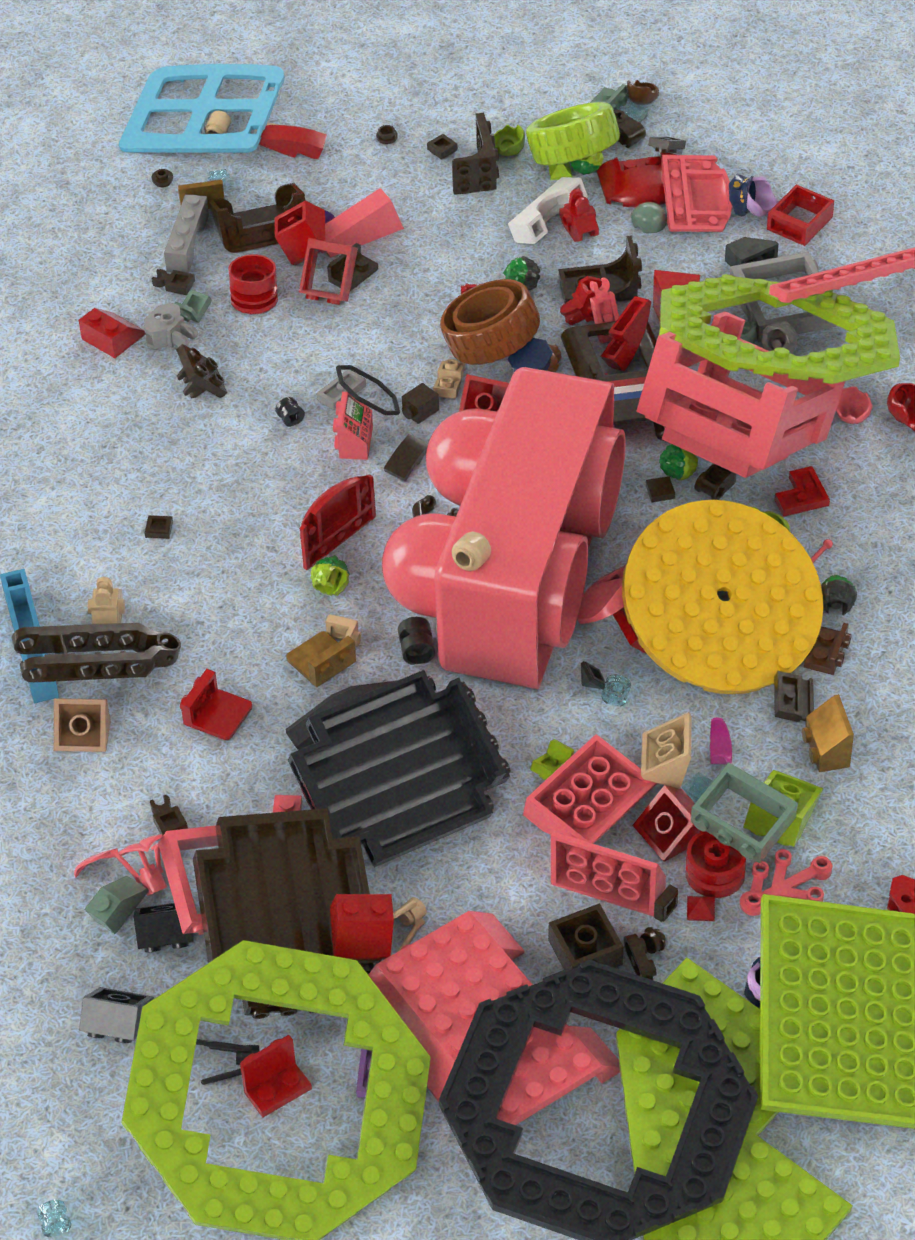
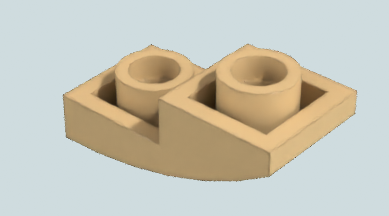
(449, 378)

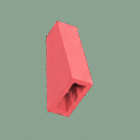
(364, 222)

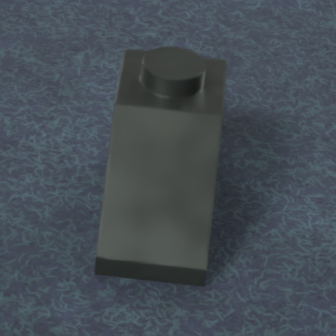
(750, 250)

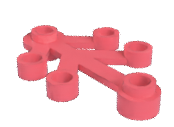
(784, 887)

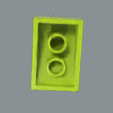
(802, 792)

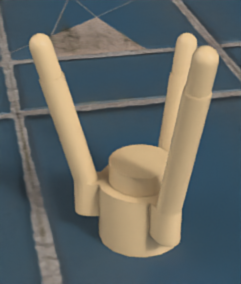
(411, 914)

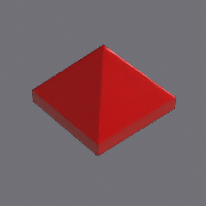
(700, 908)

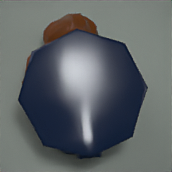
(536, 355)

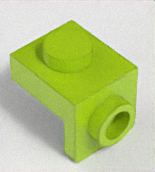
(555, 757)

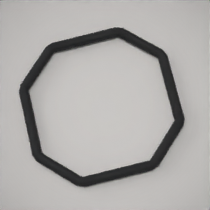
(373, 379)

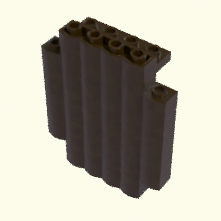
(276, 885)

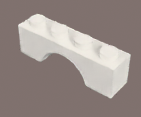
(530, 223)

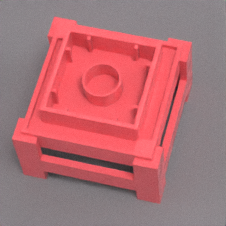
(728, 419)

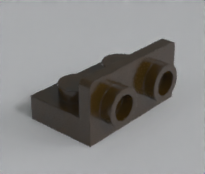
(363, 269)

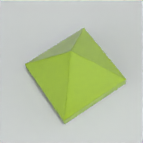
(560, 170)

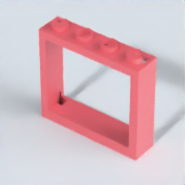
(170, 848)

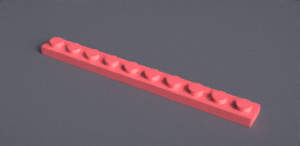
(843, 276)

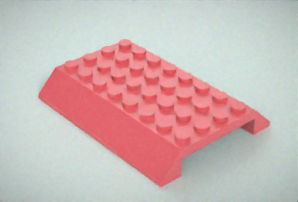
(439, 988)

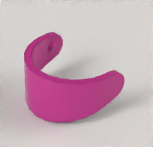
(720, 742)

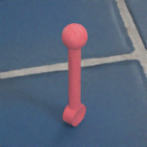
(826, 545)

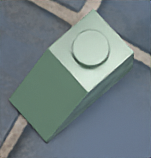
(116, 903)

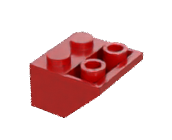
(295, 228)

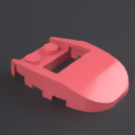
(602, 598)

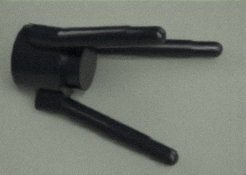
(242, 1052)

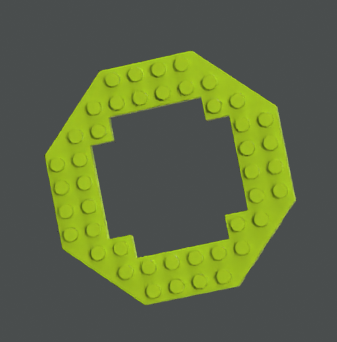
(870, 333)
(256, 1200)

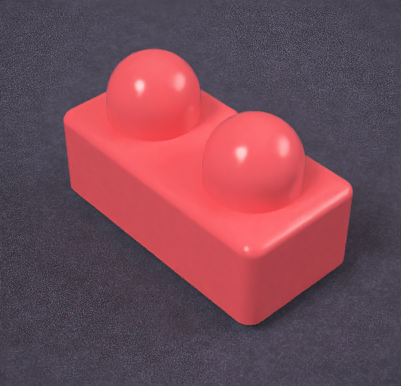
(538, 489)

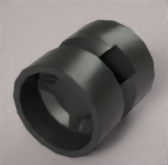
(416, 640)

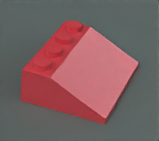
(587, 793)
(605, 874)

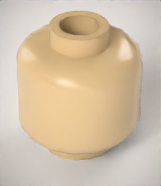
(471, 551)

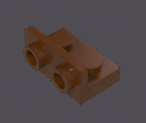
(828, 649)

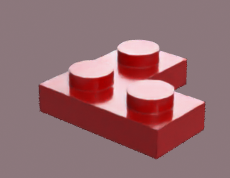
(806, 495)

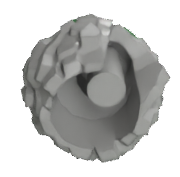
(779, 335)

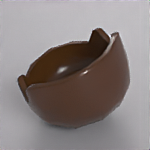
(642, 93)

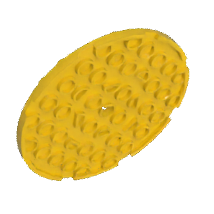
(714, 642)

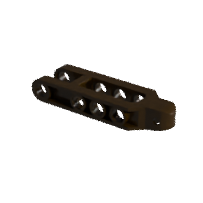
(66, 666)

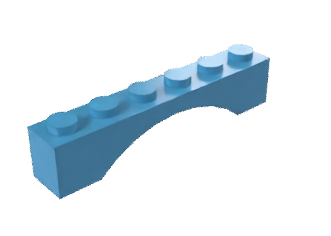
(23, 614)

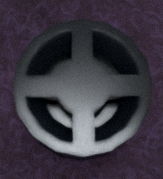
(289, 411)

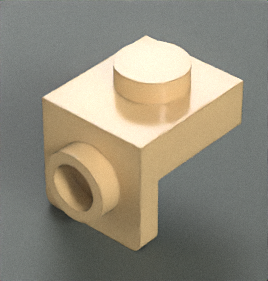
(341, 627)

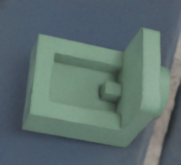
(194, 306)

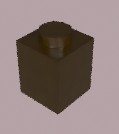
(420, 403)

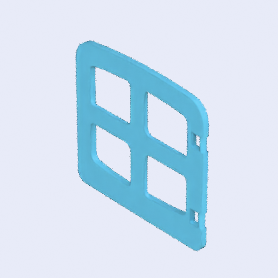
(191, 140)

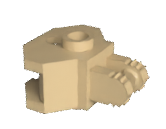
(106, 603)

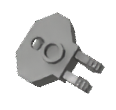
(169, 329)

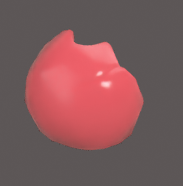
(853, 405)

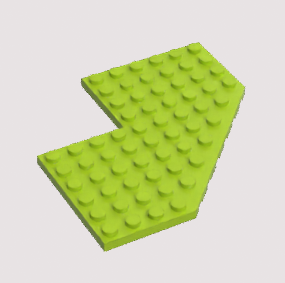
(767, 1191)

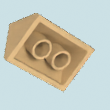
(667, 752)

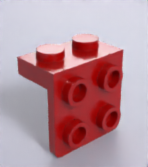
(212, 708)

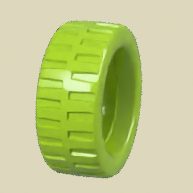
(573, 133)

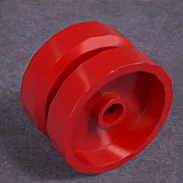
(713, 867)

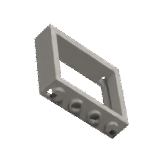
(775, 267)

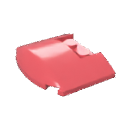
(695, 193)

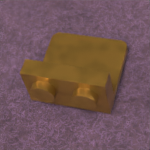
(322, 657)

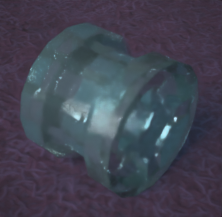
(616, 690)
(53, 1218)

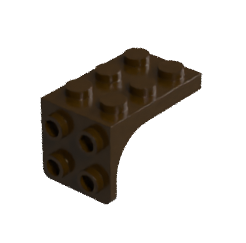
(480, 170)
(620, 273)

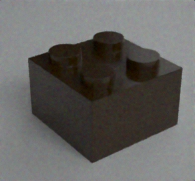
(585, 937)

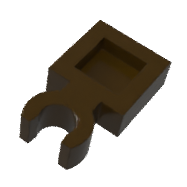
(176, 282)
(166, 817)

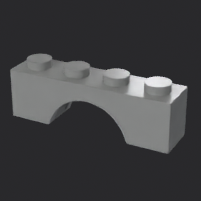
(180, 246)

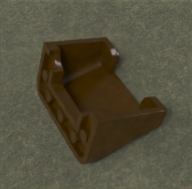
(256, 226)

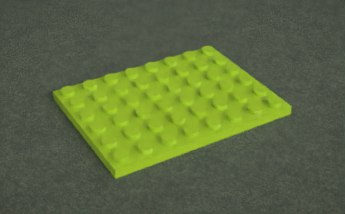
(837, 1011)

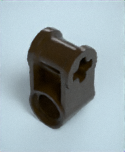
(630, 129)
(715, 481)

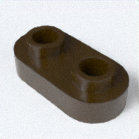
(636, 952)

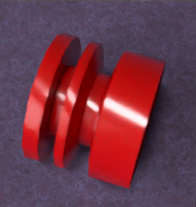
(253, 284)

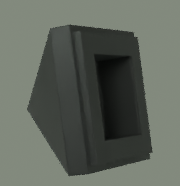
(591, 676)

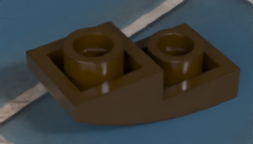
(405, 457)

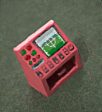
(353, 428)

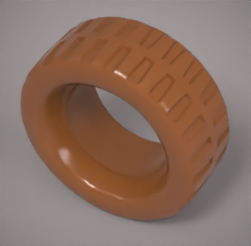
(490, 321)

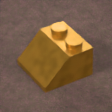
(829, 736)

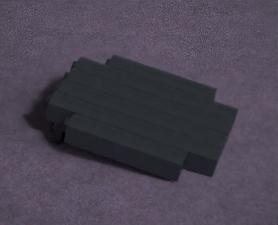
(401, 765)

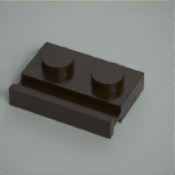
(793, 696)

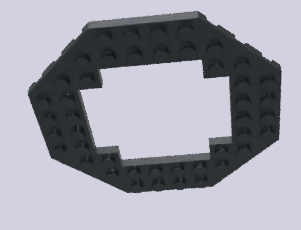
(563, 1199)

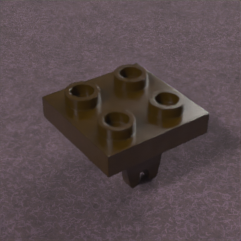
(199, 373)

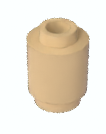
(218, 123)

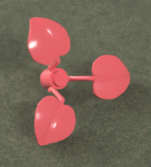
(150, 875)

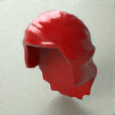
(902, 403)

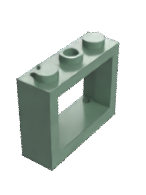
(755, 792)

